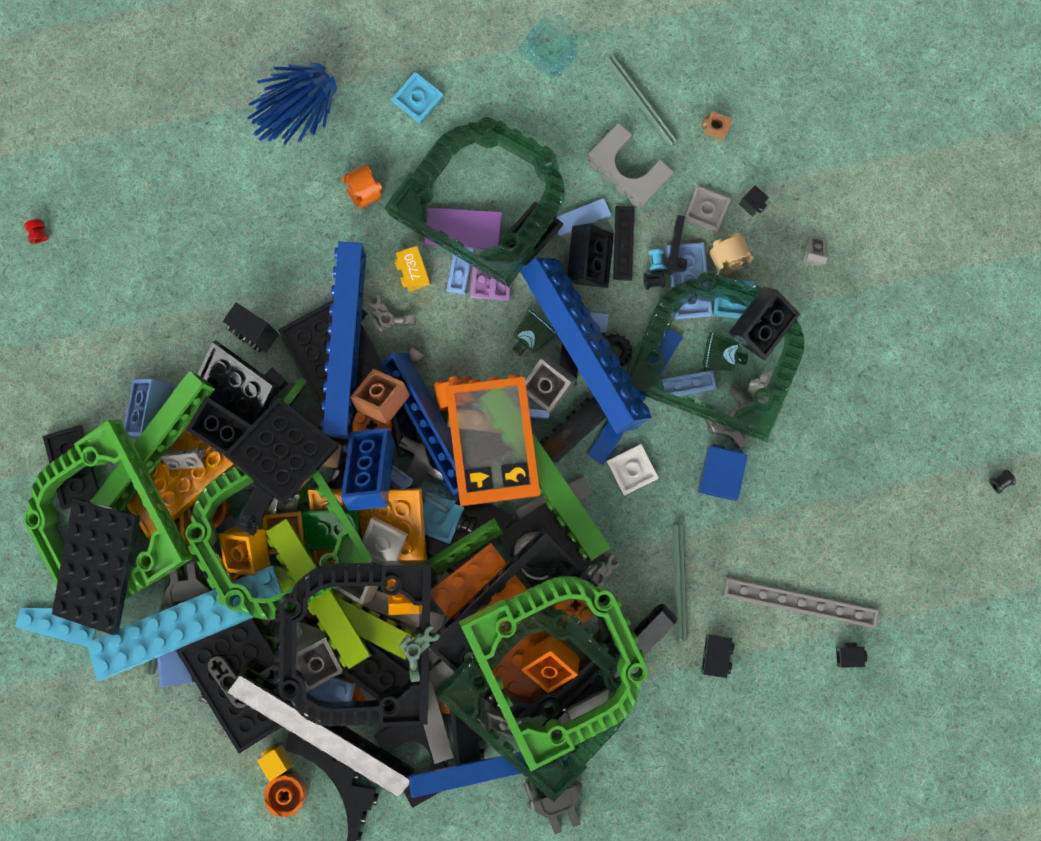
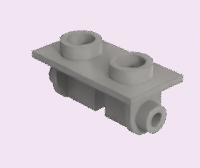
(181, 460)

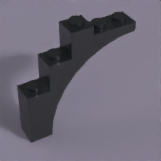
(354, 795)

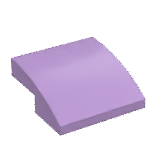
(486, 287)

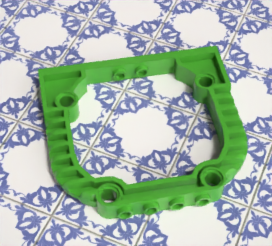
(97, 448)
(347, 550)
(485, 633)

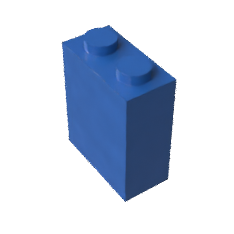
(722, 472)

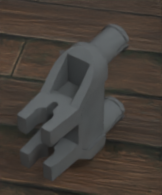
(735, 436)
(422, 463)
(185, 589)
(550, 809)

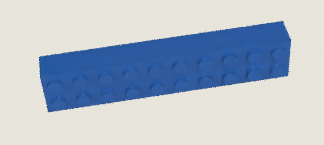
(344, 340)
(586, 344)

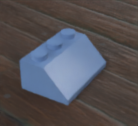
(145, 401)
(172, 670)

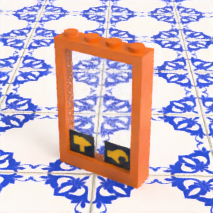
(492, 440)

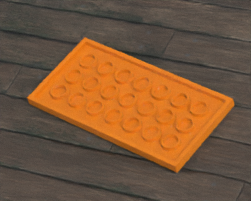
(464, 584)

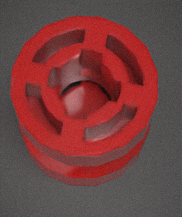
(36, 231)

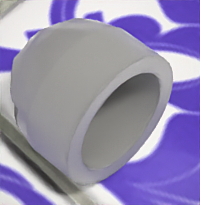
(415, 354)

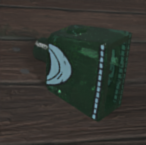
(532, 333)
(722, 354)

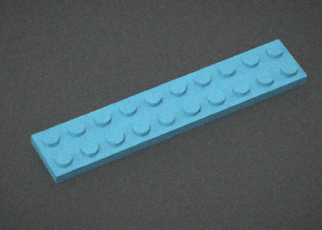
(174, 627)

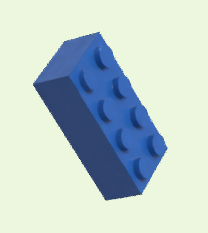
(368, 469)

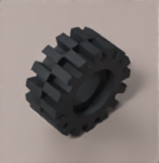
(624, 345)

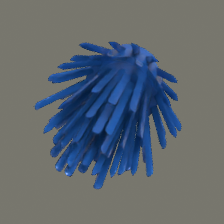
(307, 93)

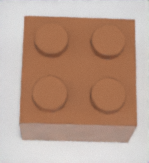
(380, 396)

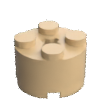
(730, 254)

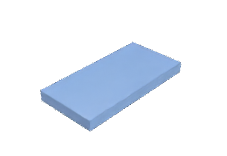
(696, 264)

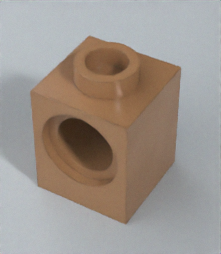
(724, 123)

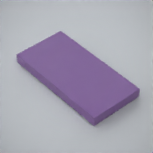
(470, 227)

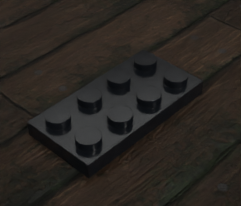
(81, 484)

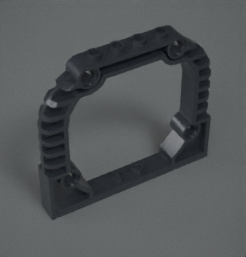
(538, 555)
(410, 701)

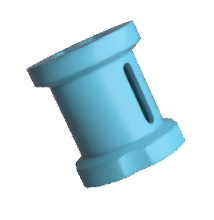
(657, 260)

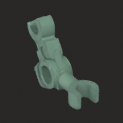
(414, 648)

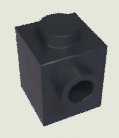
(754, 201)
(851, 655)

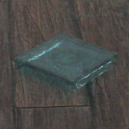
(438, 493)

